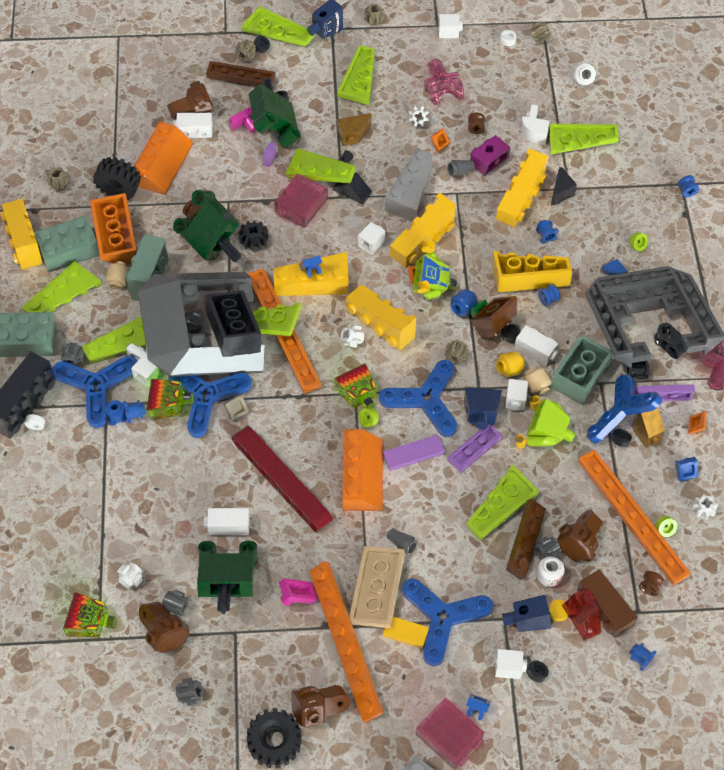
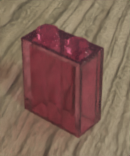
(301, 200)
(450, 734)

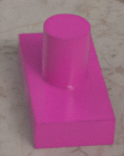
(242, 118)
(297, 591)

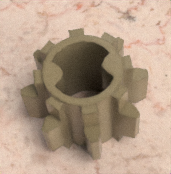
(374, 14)
(540, 31)
(245, 50)
(57, 178)
(456, 352)

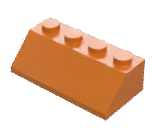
(162, 157)
(114, 228)
(362, 471)

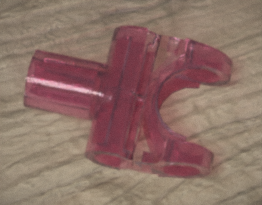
(442, 82)
(716, 361)

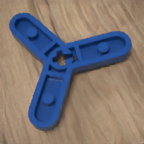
(84, 380)
(217, 391)
(625, 403)
(432, 407)
(457, 613)

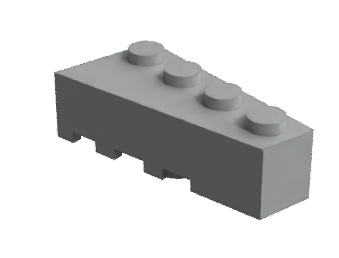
(409, 189)

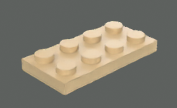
(377, 587)

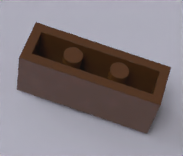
(614, 611)

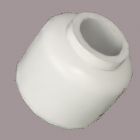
(588, 72)
(550, 571)

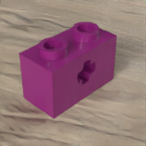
(490, 155)

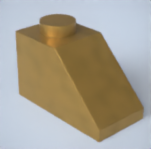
(353, 128)
(649, 428)

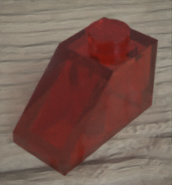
(584, 613)

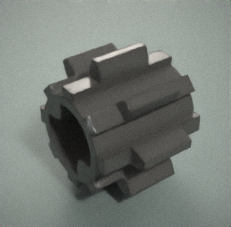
(194, 322)
(72, 353)
(547, 547)
(175, 602)
(189, 691)

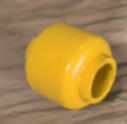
(510, 364)

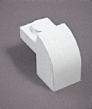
(534, 129)
(143, 370)

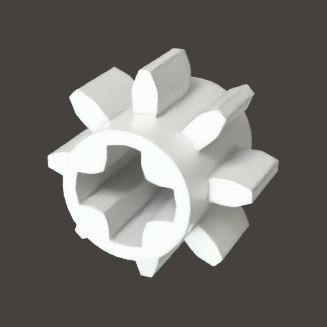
(420, 120)
(352, 335)
(704, 507)
(130, 575)

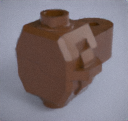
(196, 101)
(580, 539)
(165, 630)
(314, 704)

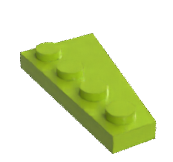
(274, 26)
(358, 78)
(580, 136)
(319, 167)
(62, 289)
(277, 320)
(115, 342)
(502, 503)

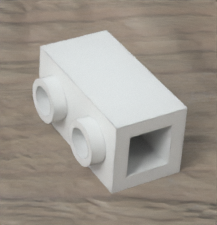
(195, 124)
(536, 345)
(227, 521)

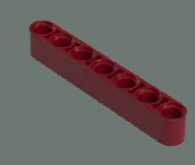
(282, 479)

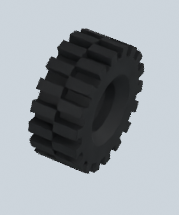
(116, 177)
(271, 722)

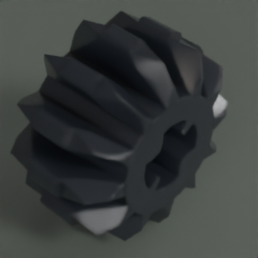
(253, 235)

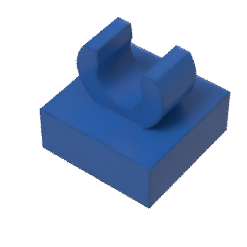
(311, 263)
(686, 468)
(479, 704)

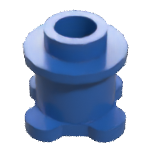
(546, 231)
(134, 410)
(115, 412)
(641, 655)

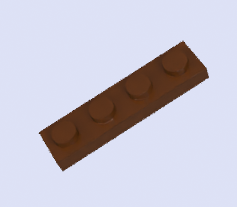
(238, 74)
(526, 539)

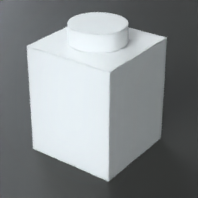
(449, 25)
(371, 238)
(516, 394)
(510, 664)

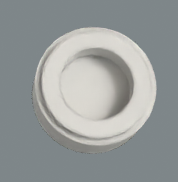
(507, 38)
(34, 422)

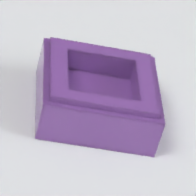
(269, 154)

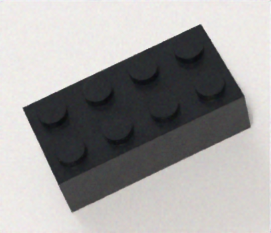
(233, 323)
(23, 392)

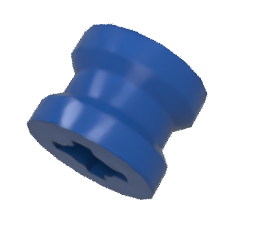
(688, 186)
(548, 294)

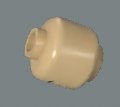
(116, 275)
(537, 380)

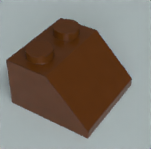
(495, 316)

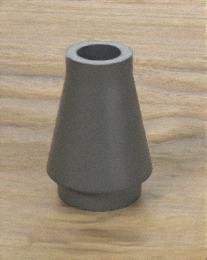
(459, 167)
(402, 540)

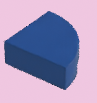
(614, 267)

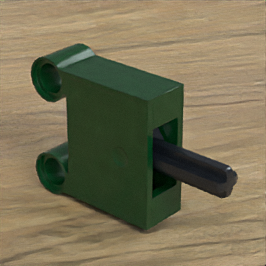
(273, 113)
(210, 227)
(226, 573)

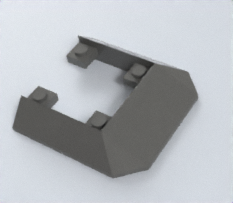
(620, 295)
(166, 330)

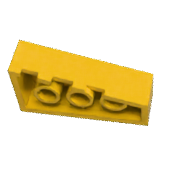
(523, 188)
(431, 226)
(22, 234)
(529, 271)
(333, 279)
(382, 317)

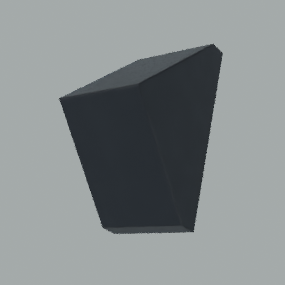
(564, 187)
(355, 190)

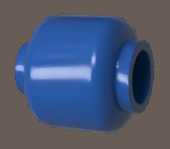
(463, 302)

